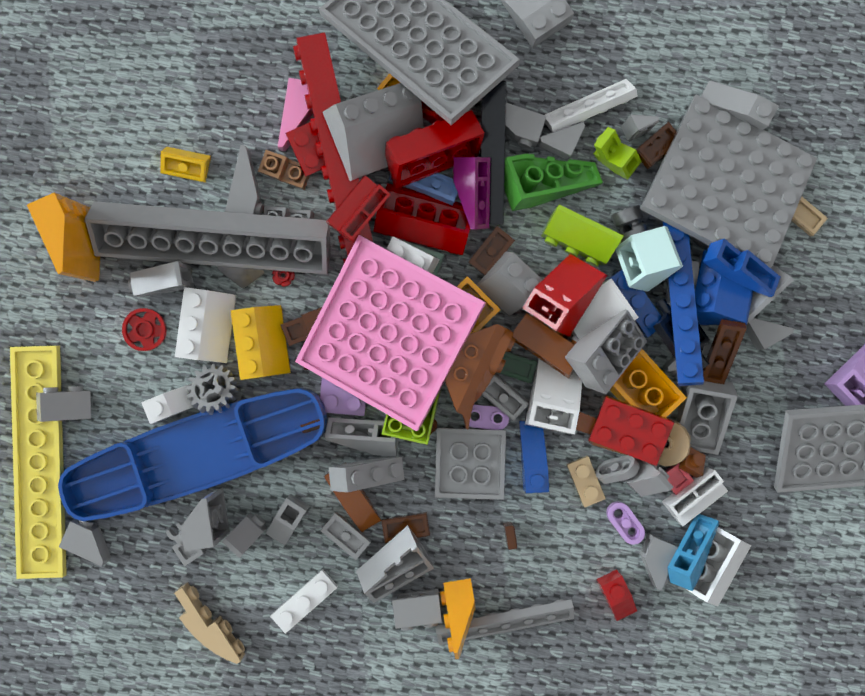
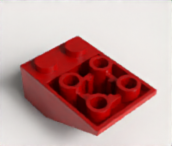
(565, 294)

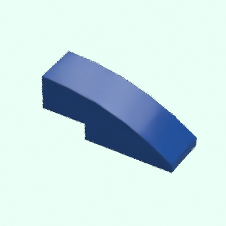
(741, 267)

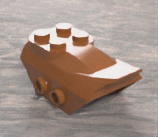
(476, 367)

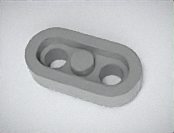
(617, 469)

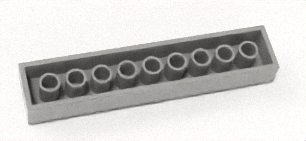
(209, 237)

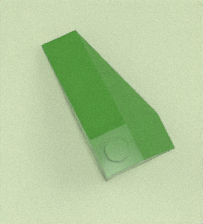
(541, 180)

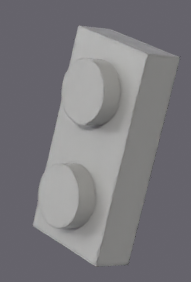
(345, 535)

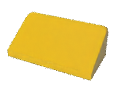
(184, 164)

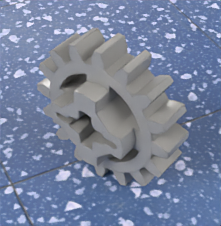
(210, 398)

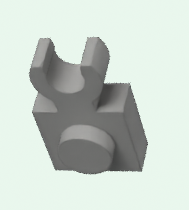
(185, 557)

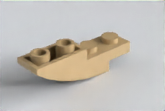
(214, 633)

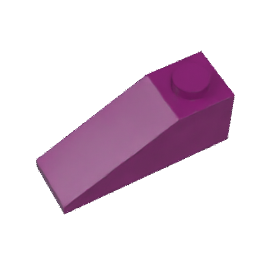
(473, 188)

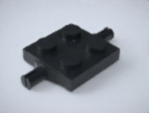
(665, 330)

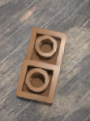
(283, 169)

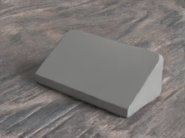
(638, 125)
(505, 397)

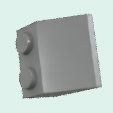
(509, 283)

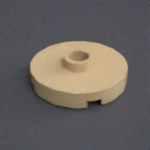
(678, 447)

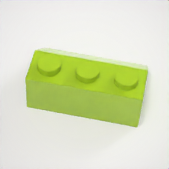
(581, 236)

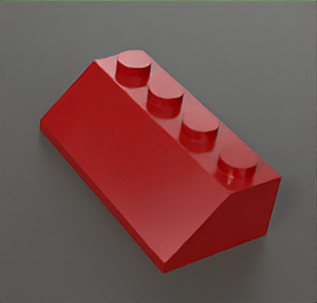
(432, 149)
(423, 220)

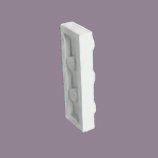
(304, 601)

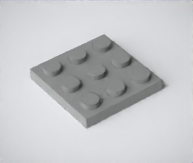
(470, 463)

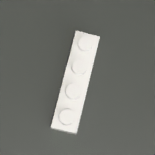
(590, 105)

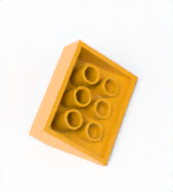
(66, 236)

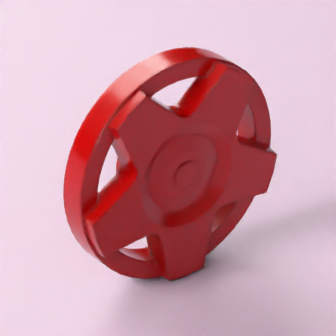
(144, 329)

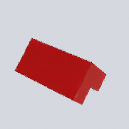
(358, 208)

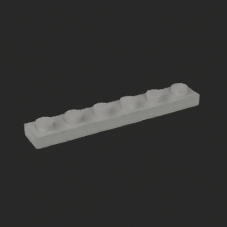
(513, 620)

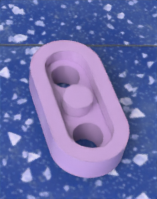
(486, 416)
(624, 522)

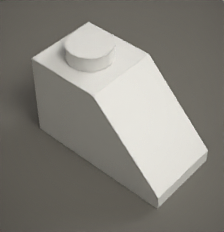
(167, 404)

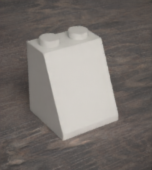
(603, 307)

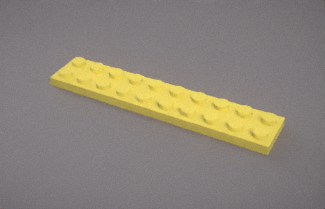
(36, 465)

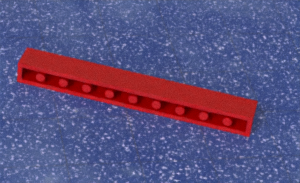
(322, 94)

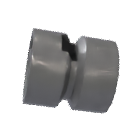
(629, 216)

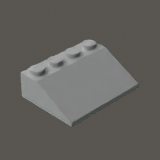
(369, 121)

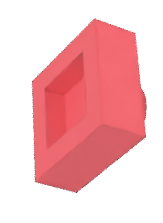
(678, 478)

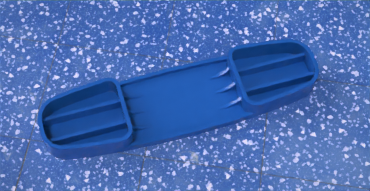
(192, 454)

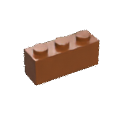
(544, 343)

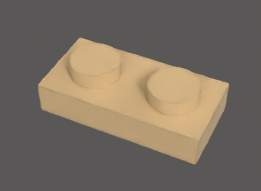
(585, 481)

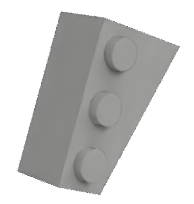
(394, 566)

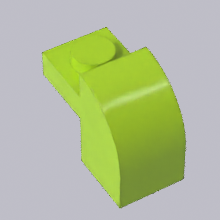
(615, 155)

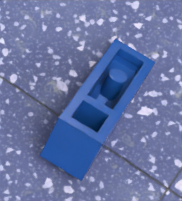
(533, 459)

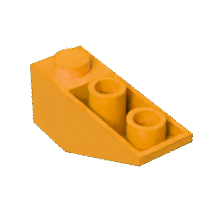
(461, 607)

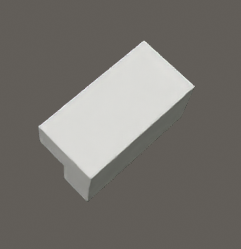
(695, 496)

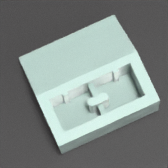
(648, 258)

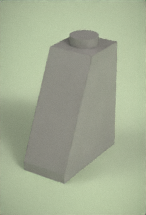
(161, 279)

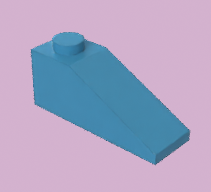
(692, 552)

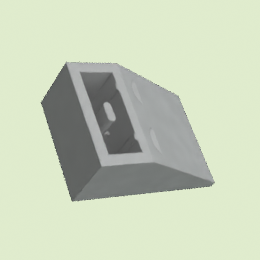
(606, 352)

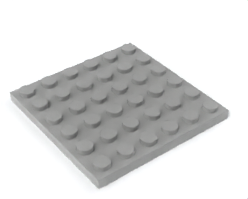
(729, 182)

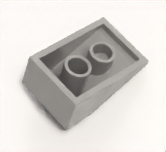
(539, 17)
(707, 414)

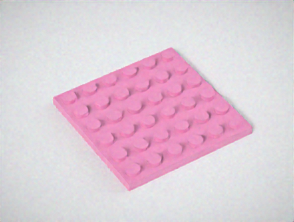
(389, 332)

